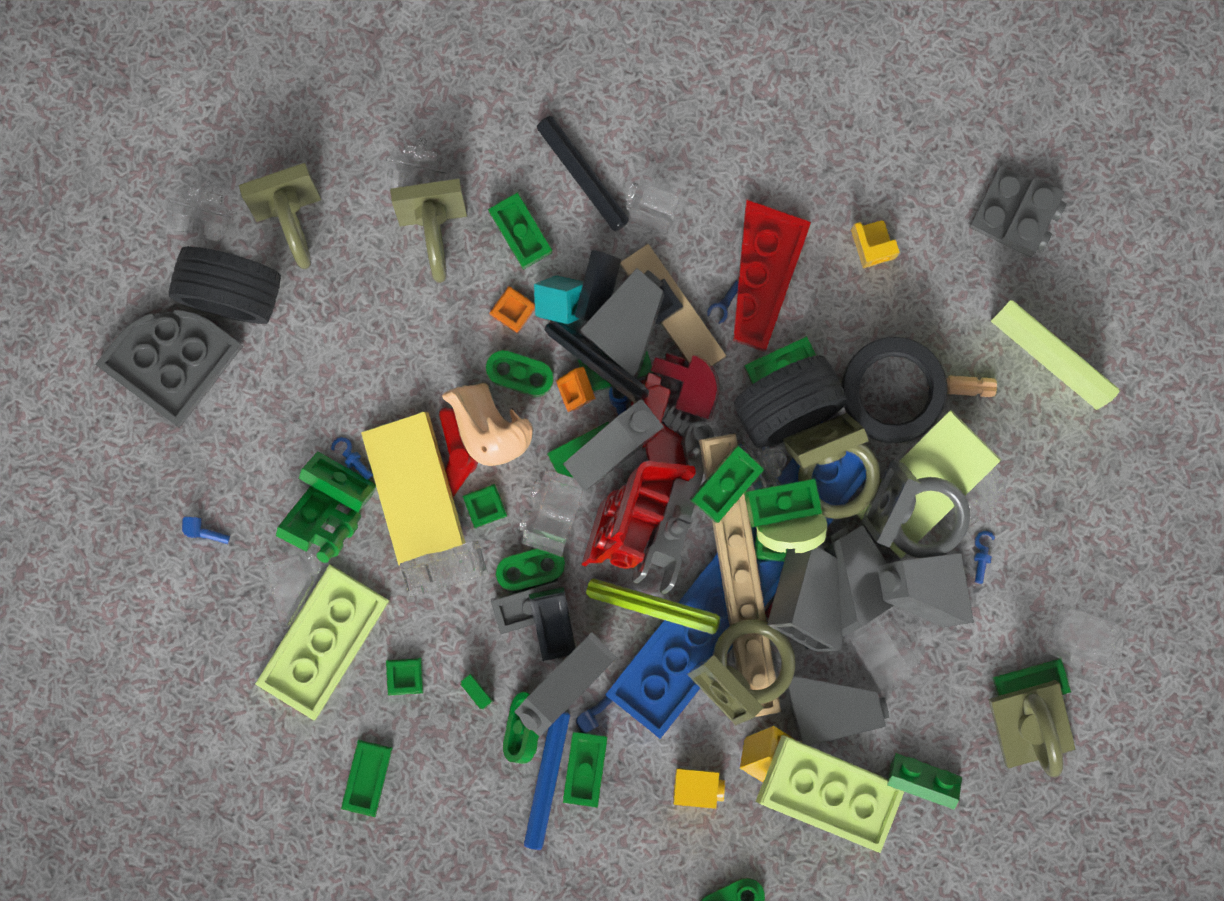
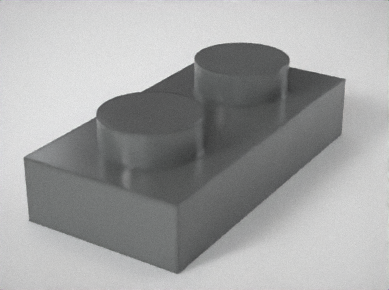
(515, 610)

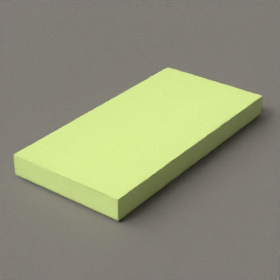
(1055, 355)
(948, 453)
(322, 642)
(830, 794)

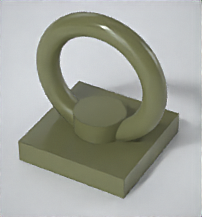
(281, 197)
(429, 207)
(829, 443)
(729, 687)
(1033, 727)

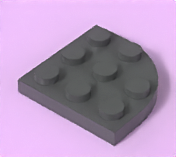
(170, 360)

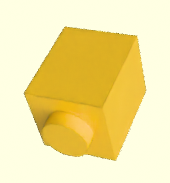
(698, 788)

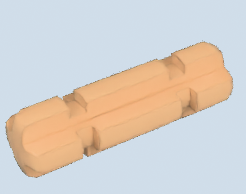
(971, 386)

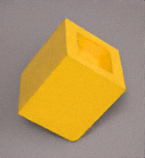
(874, 243)
(759, 751)

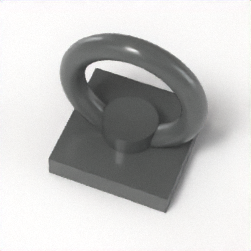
(896, 503)

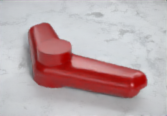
(460, 462)

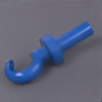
(353, 459)
(982, 557)

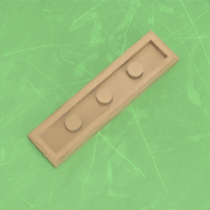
(685, 326)

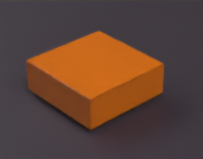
(513, 309)
(575, 389)

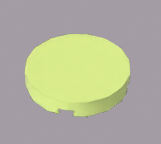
(798, 533)

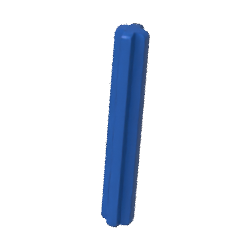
(546, 783)

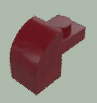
(700, 383)

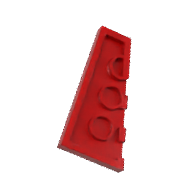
(767, 264)

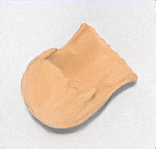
(483, 429)

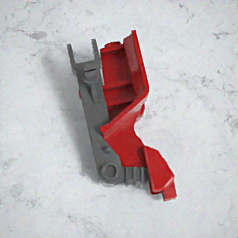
(653, 510)

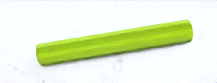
(653, 606)

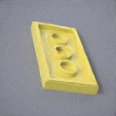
(413, 487)

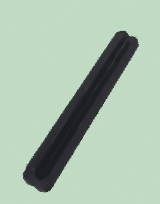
(583, 173)
(597, 361)

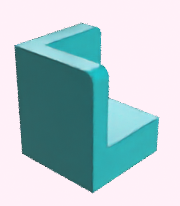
(557, 298)

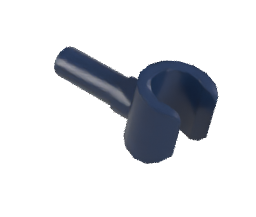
(725, 302)
(586, 721)

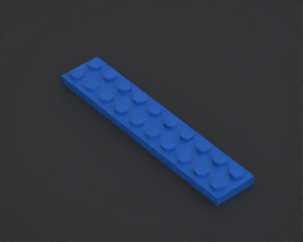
(656, 680)

